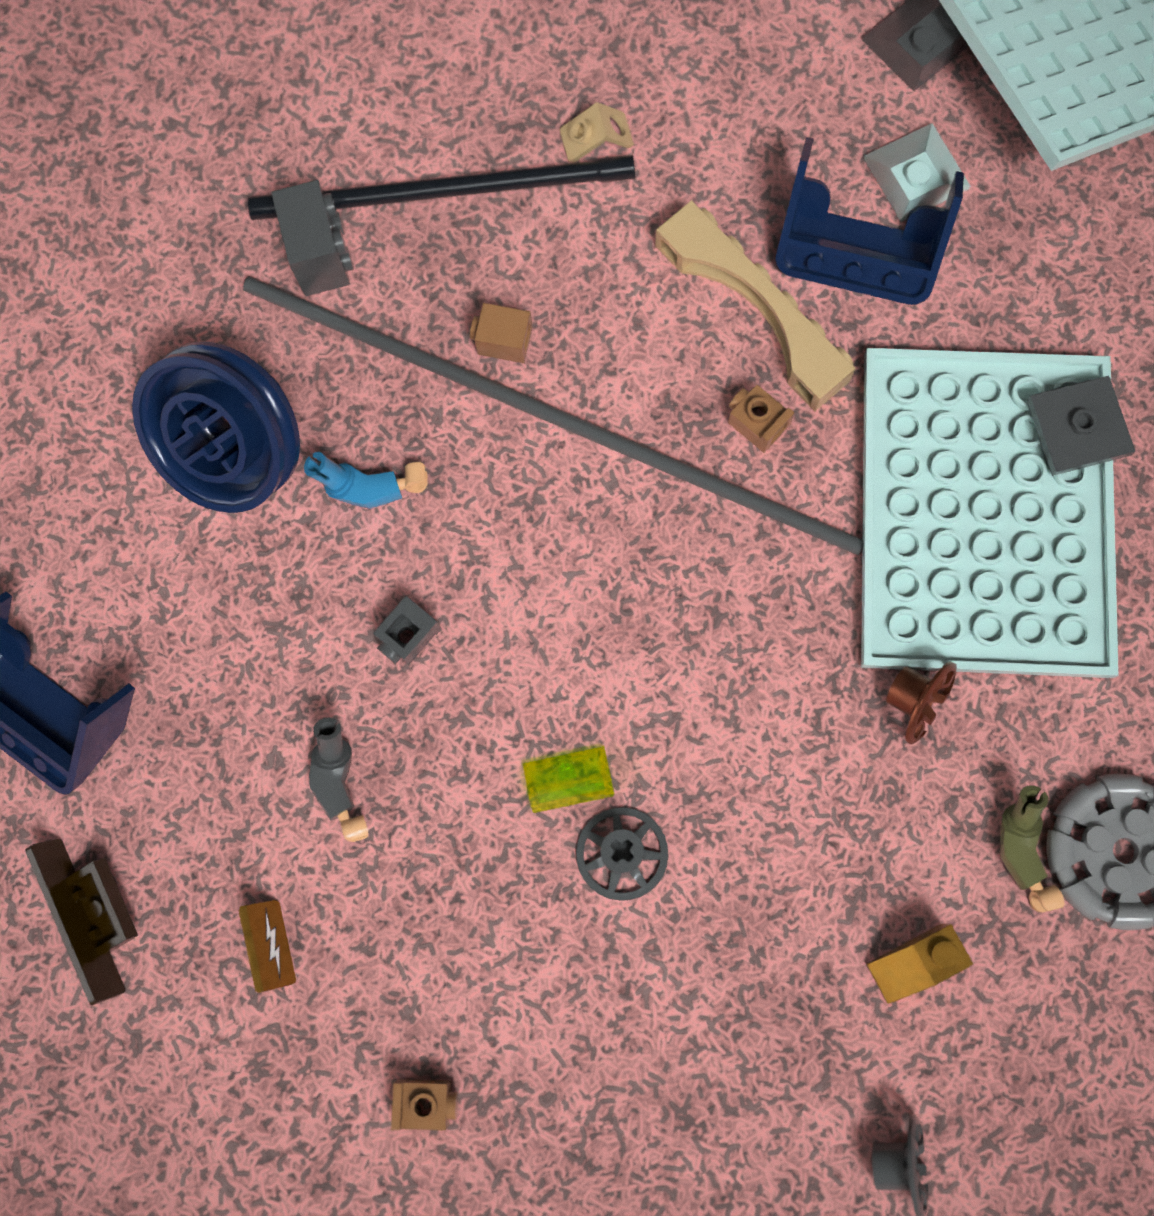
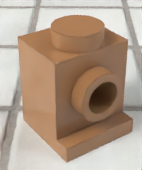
(759, 430)
(404, 1104)

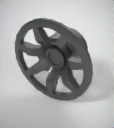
(622, 853)
(897, 1166)

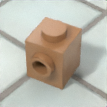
(502, 332)

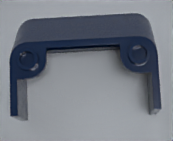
(861, 253)
(44, 723)

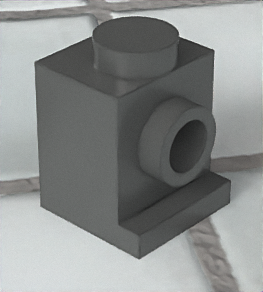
(404, 617)

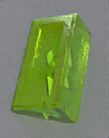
(568, 779)

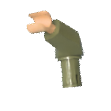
(1018, 843)

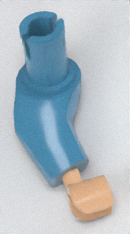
(363, 490)

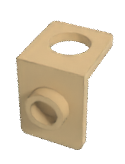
(593, 129)

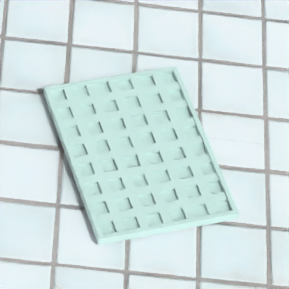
(1067, 68)

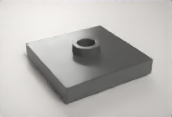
(1080, 425)

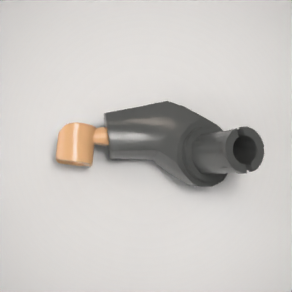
(327, 778)

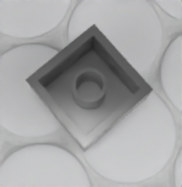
(313, 237)

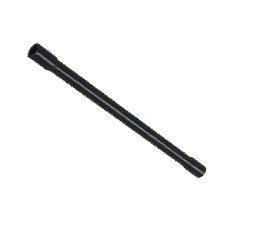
(601, 170)

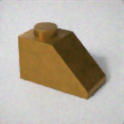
(920, 963)

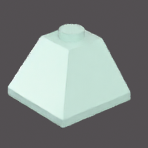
(914, 170)

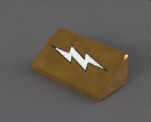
(267, 945)

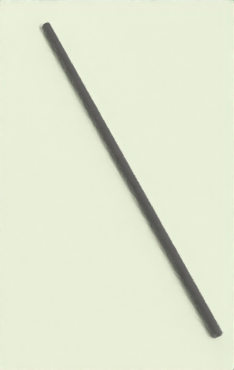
(555, 416)

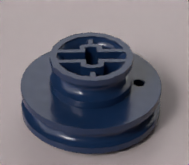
(196, 451)

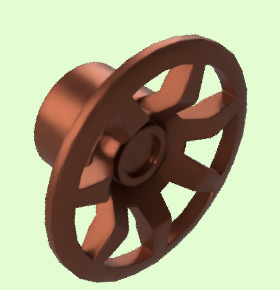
(915, 695)

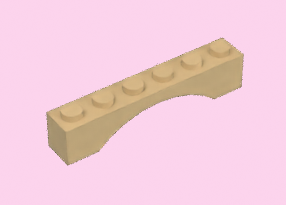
(701, 249)

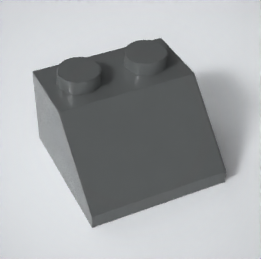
(916, 41)

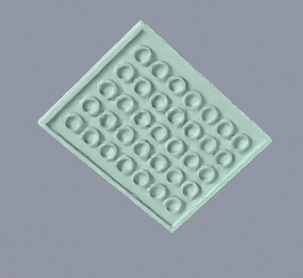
(969, 531)

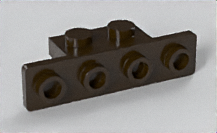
(87, 915)

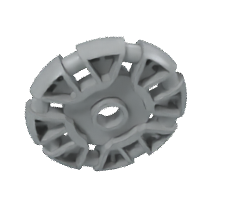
(1097, 854)

